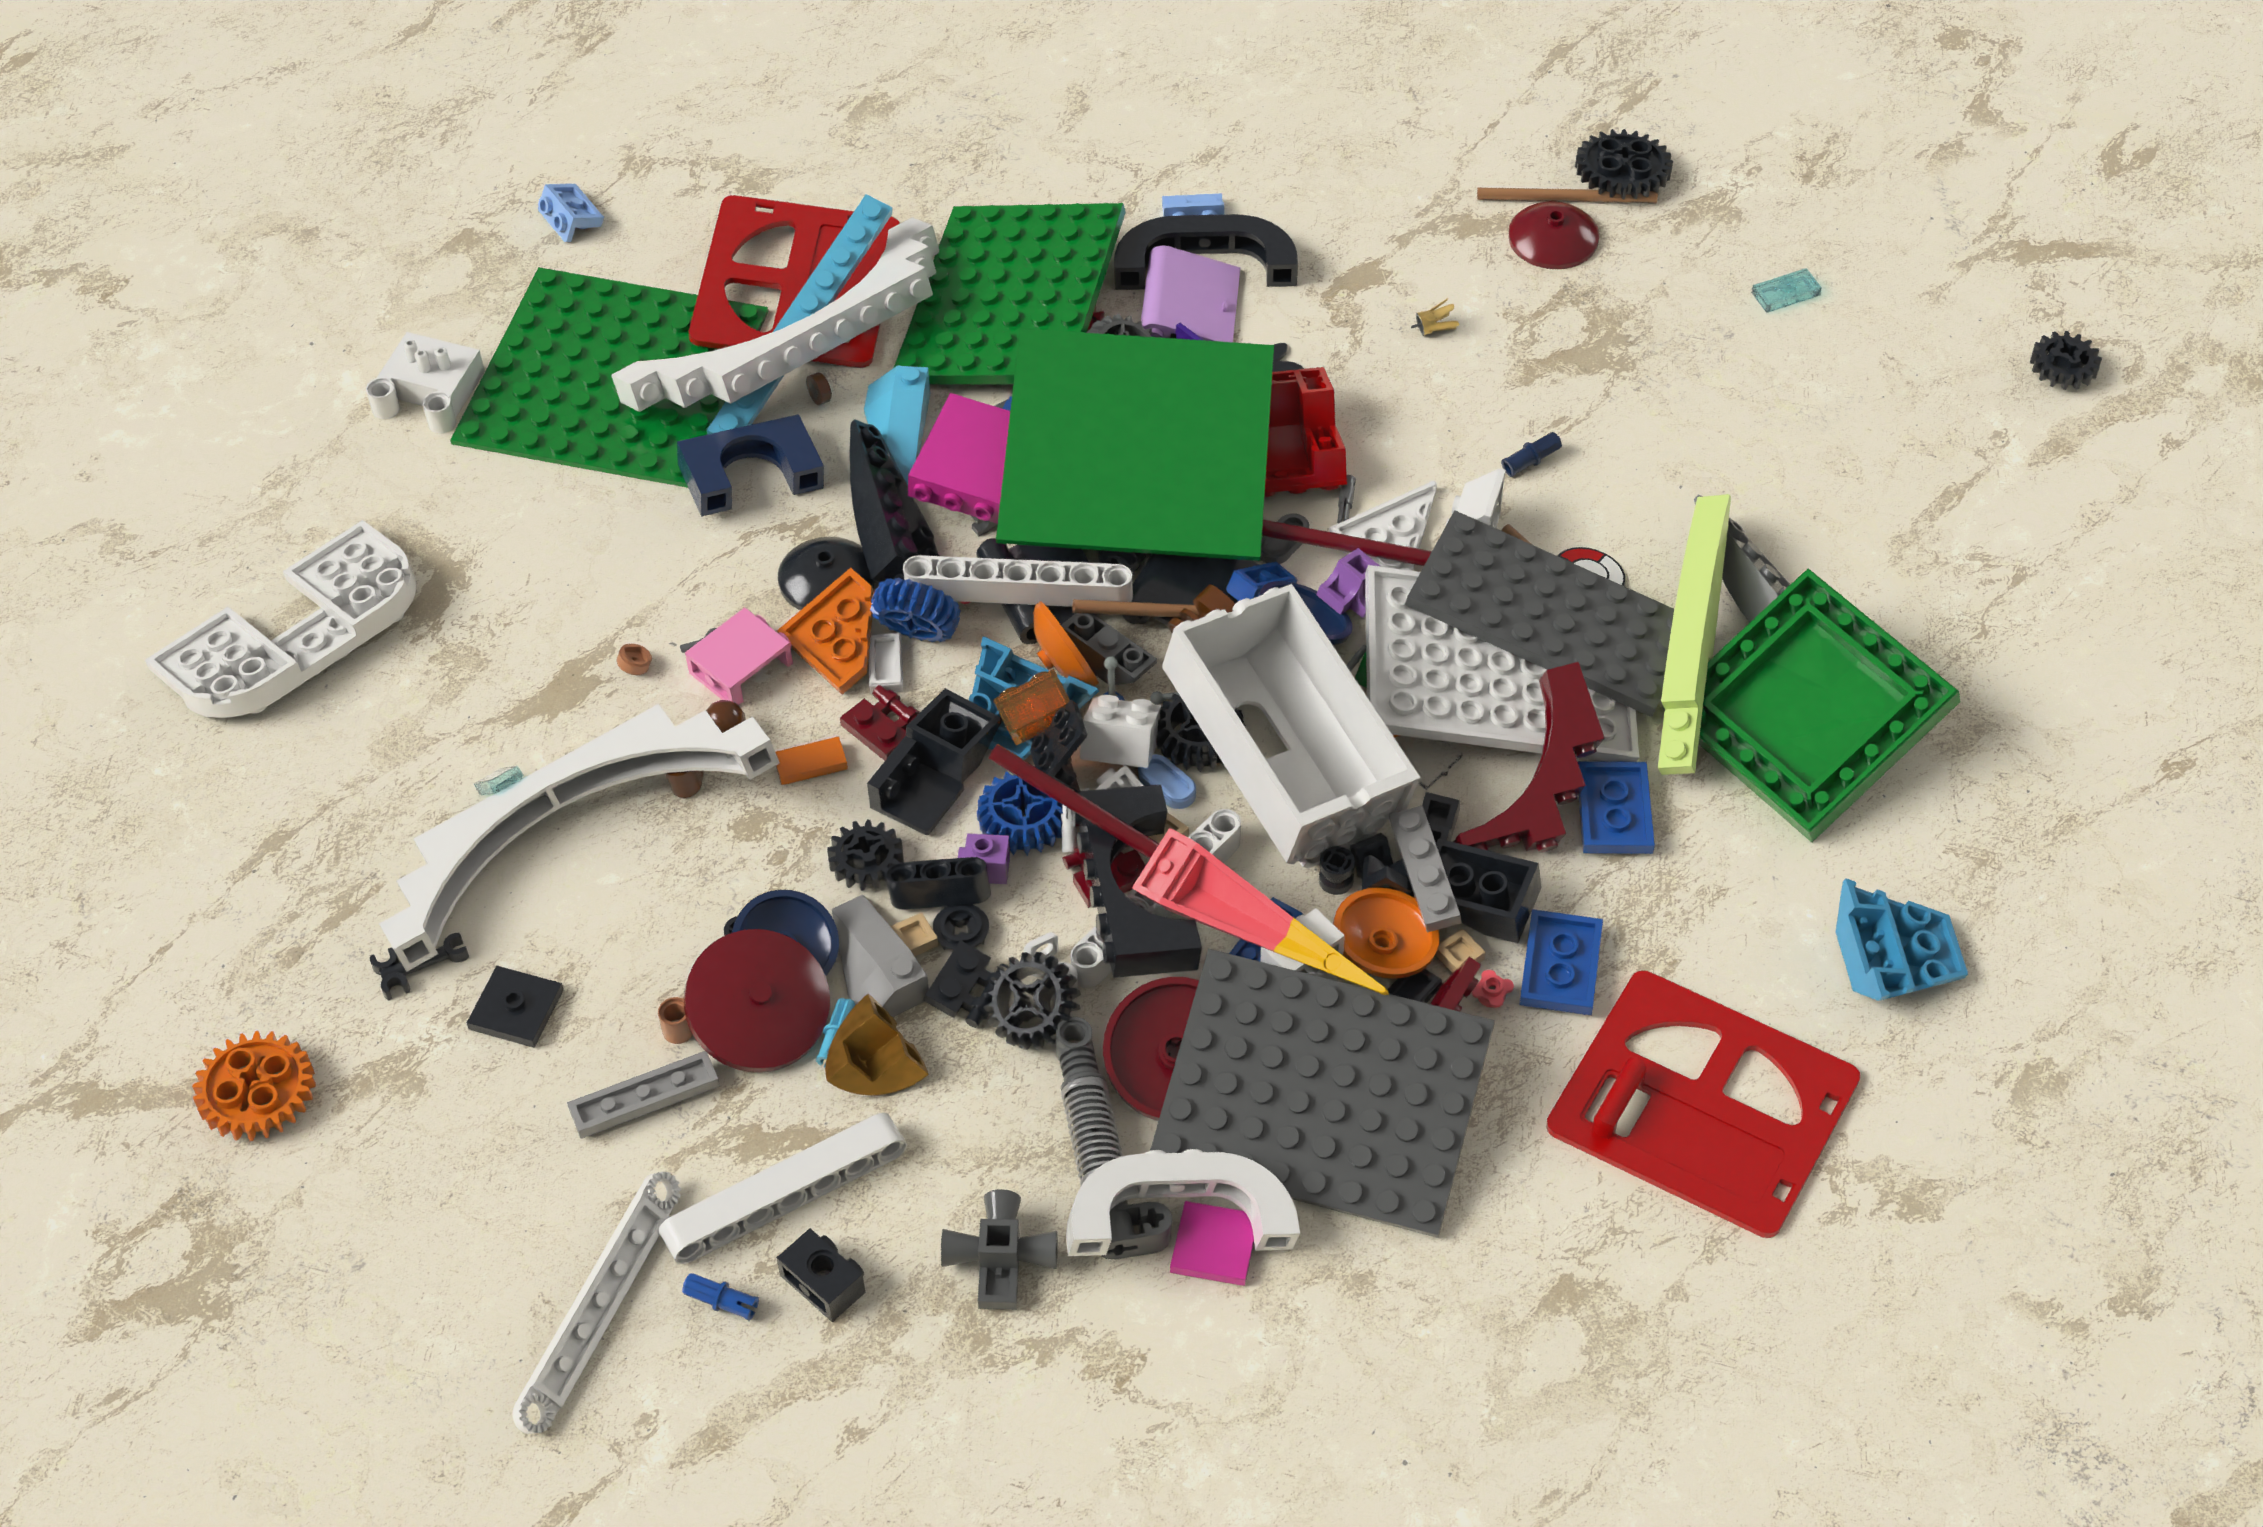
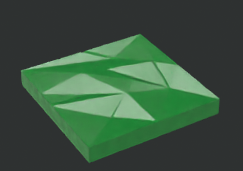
(1816, 704)

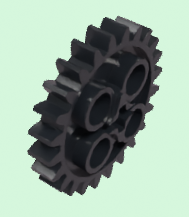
(1623, 164)

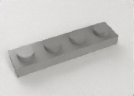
(1425, 869)
(643, 1094)

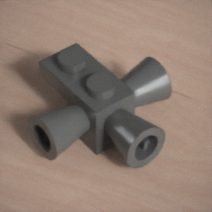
(999, 1250)

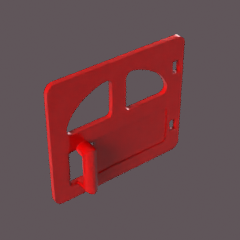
(815, 228)
(1690, 1132)

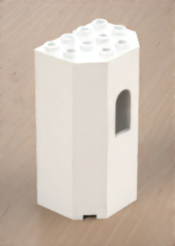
(1340, 758)

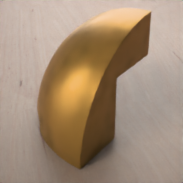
(871, 1053)

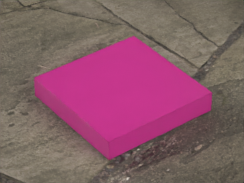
(1213, 1244)

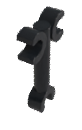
(394, 973)

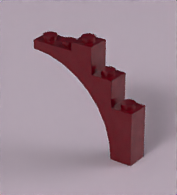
(1570, 730)

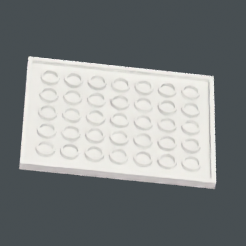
(1458, 688)

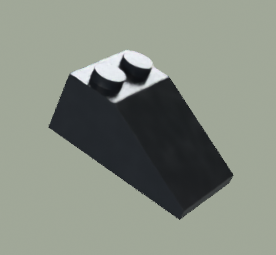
(1491, 889)

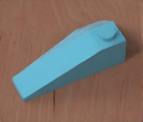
(899, 410)

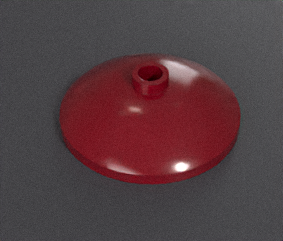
(1553, 235)

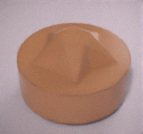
(634, 659)

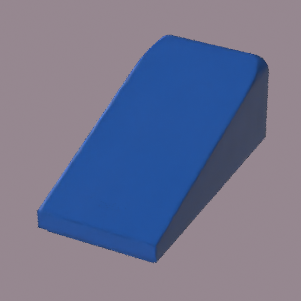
(1250, 580)

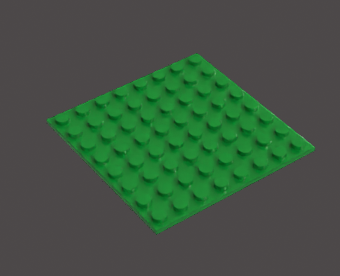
(553, 385)
(1137, 445)

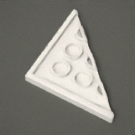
(1394, 522)

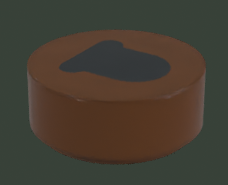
(818, 388)

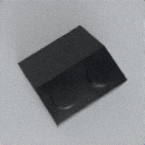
(953, 734)

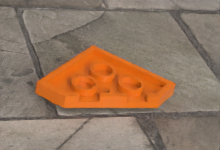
(835, 631)

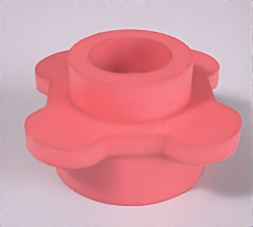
(1490, 997)

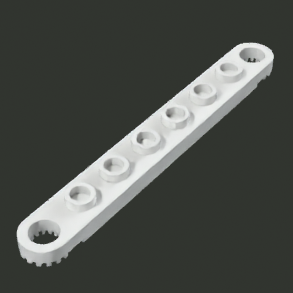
(596, 1304)

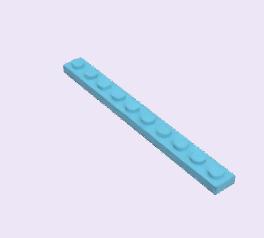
(817, 293)

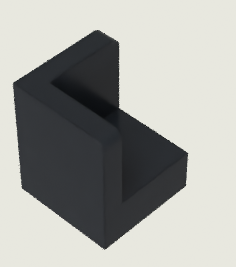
(1379, 874)

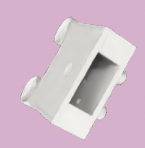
(429, 375)

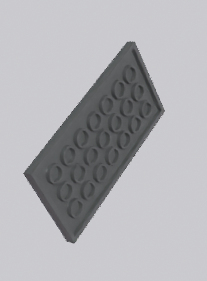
(1546, 610)

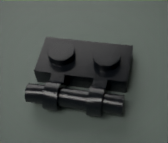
(956, 981)

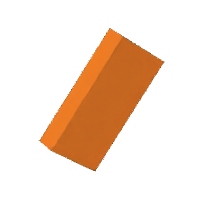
(811, 760)

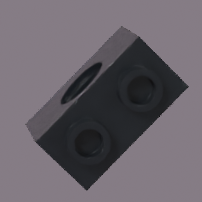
(828, 1293)

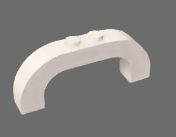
(1182, 1175)

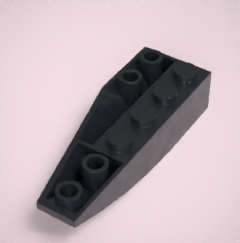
(884, 514)

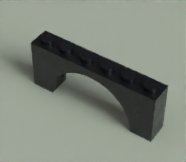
(1133, 937)

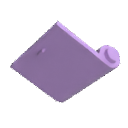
(1192, 292)

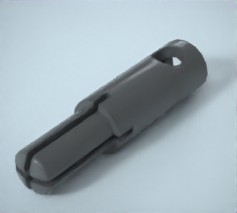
(1346, 498)

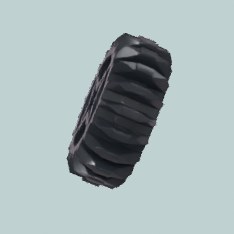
(1189, 742)
(1011, 1018)

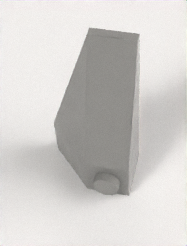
(877, 959)

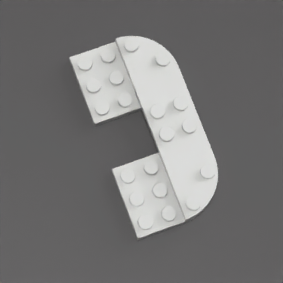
(235, 670)

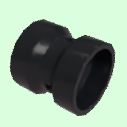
(1336, 870)

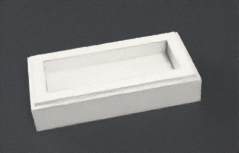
(886, 662)

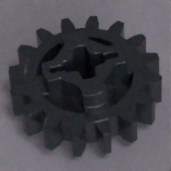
(2065, 360)
(864, 854)

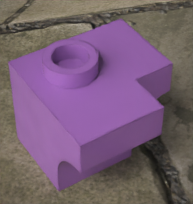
(1347, 584)

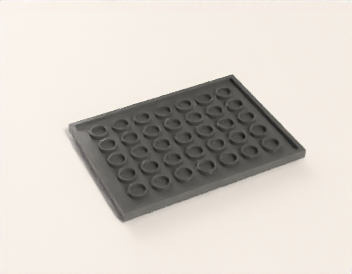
(1327, 1088)

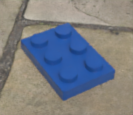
(1616, 808)
(1561, 962)

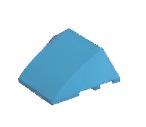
(1001, 670)
(1895, 945)

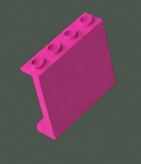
(963, 459)

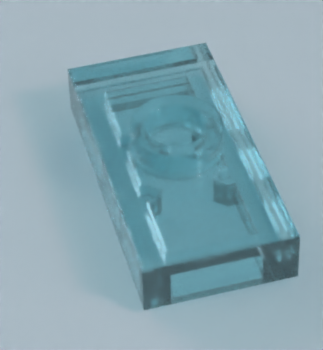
(1786, 290)

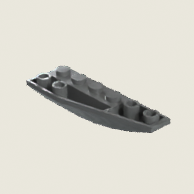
(1748, 573)

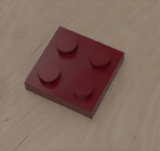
(1457, 986)

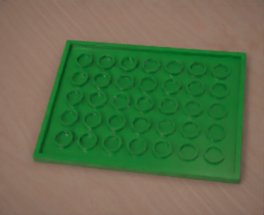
(1006, 273)

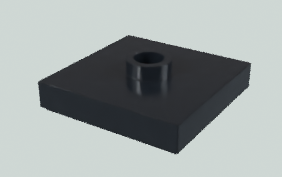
(515, 1006)

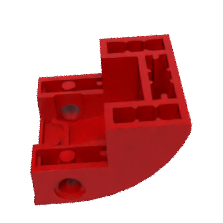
(1303, 434)

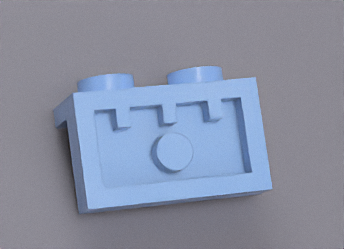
(1193, 205)
(568, 208)

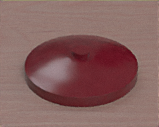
(756, 1000)
(1146, 1040)

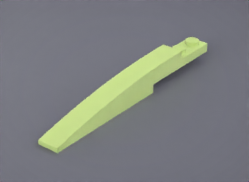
(1693, 634)

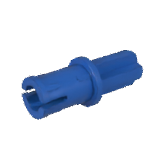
(719, 1295)

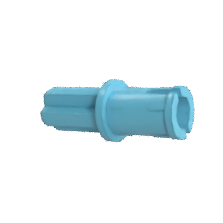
(840, 1012)

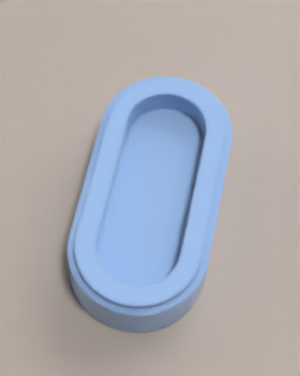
(1177, 787)

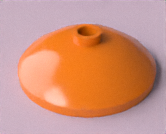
(1058, 647)
(1387, 920)

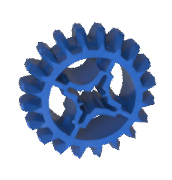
(915, 610)
(1001, 814)

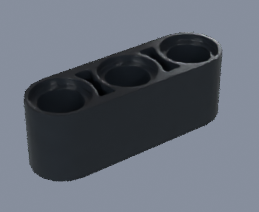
(938, 883)

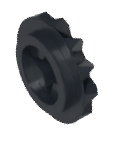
(958, 916)

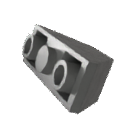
(1099, 640)

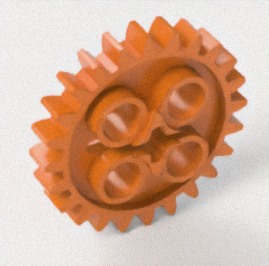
(254, 1085)

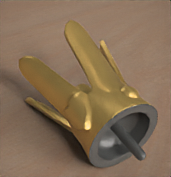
(1428, 319)

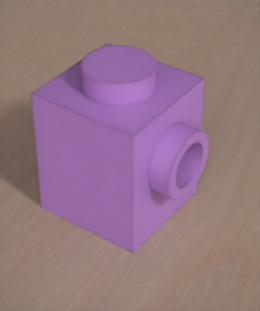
(993, 850)

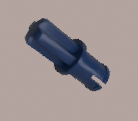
(1531, 454)

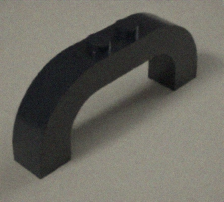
(1207, 236)

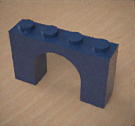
(778, 441)

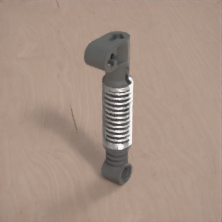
(1093, 1128)

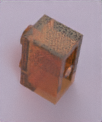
(1031, 706)

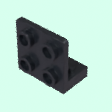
(1056, 745)
(912, 790)

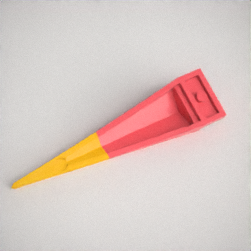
(1204, 889)

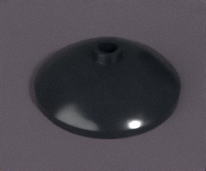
(816, 565)

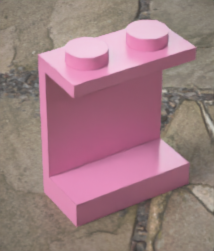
(736, 653)

